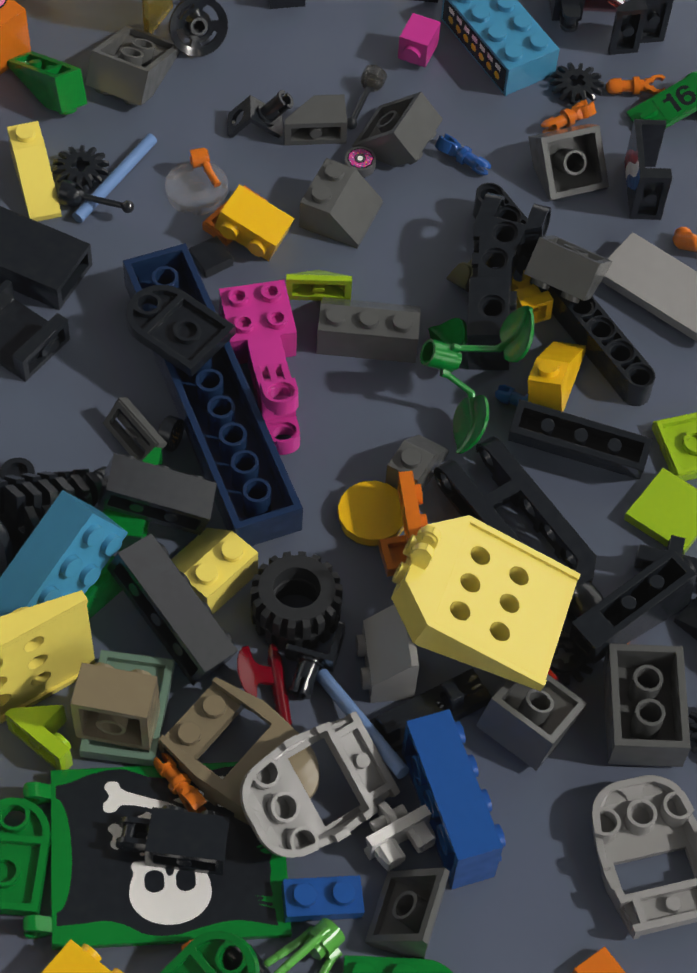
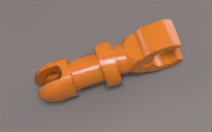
(617, 85)
(569, 116)
(180, 784)

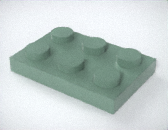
(156, 667)

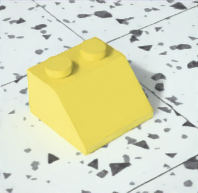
(217, 565)

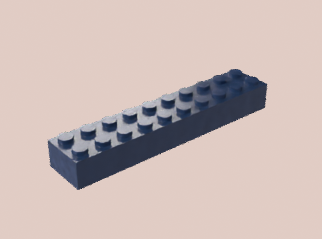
(222, 417)

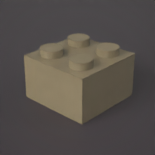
(115, 705)

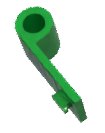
(670, 104)

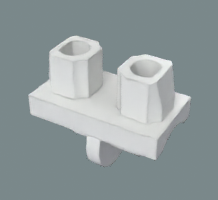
(397, 827)

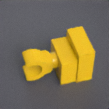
(532, 296)

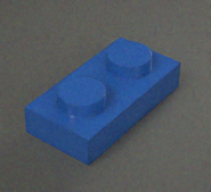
(322, 898)

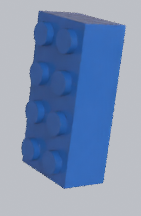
(448, 786)

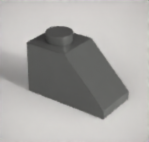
(318, 122)
(416, 455)

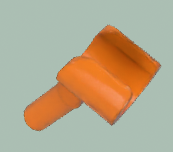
(200, 158)

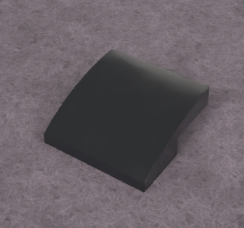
(639, 23)

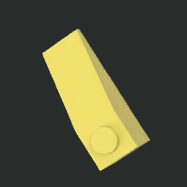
(34, 171)

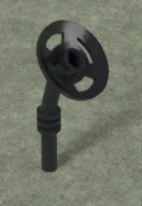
(196, 25)

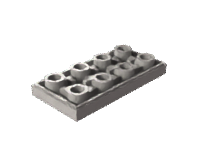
(655, 283)

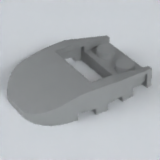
(280, 806)
(641, 821)

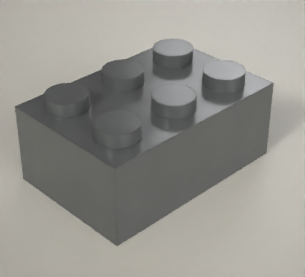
(646, 705)

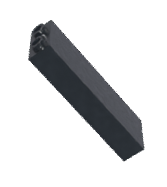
(41, 259)

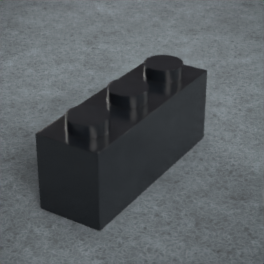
(157, 494)

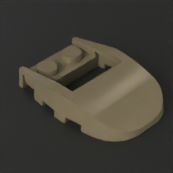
(206, 722)

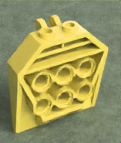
(483, 599)
(43, 650)

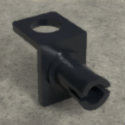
(263, 115)
(311, 662)

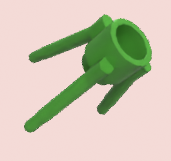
(317, 941)

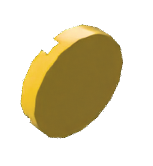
(370, 512)

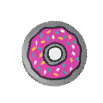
(362, 159)

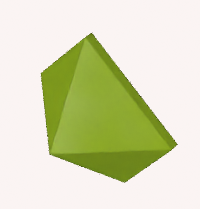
(318, 284)

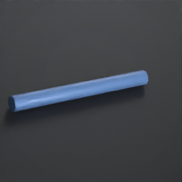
(116, 176)
(348, 706)

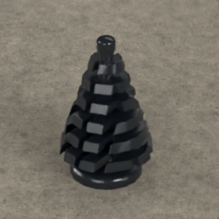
(29, 497)

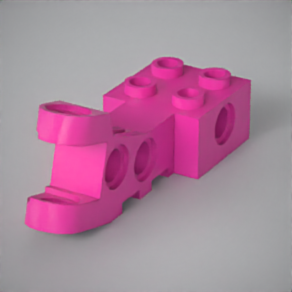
(264, 341)

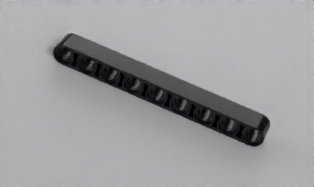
(588, 324)

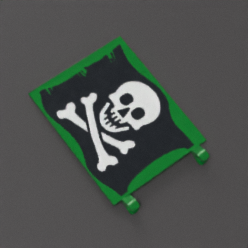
(116, 900)

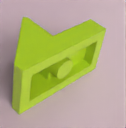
(38, 730)

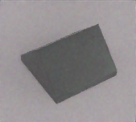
(407, 911)

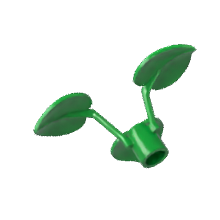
(444, 353)

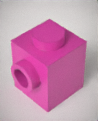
(419, 40)

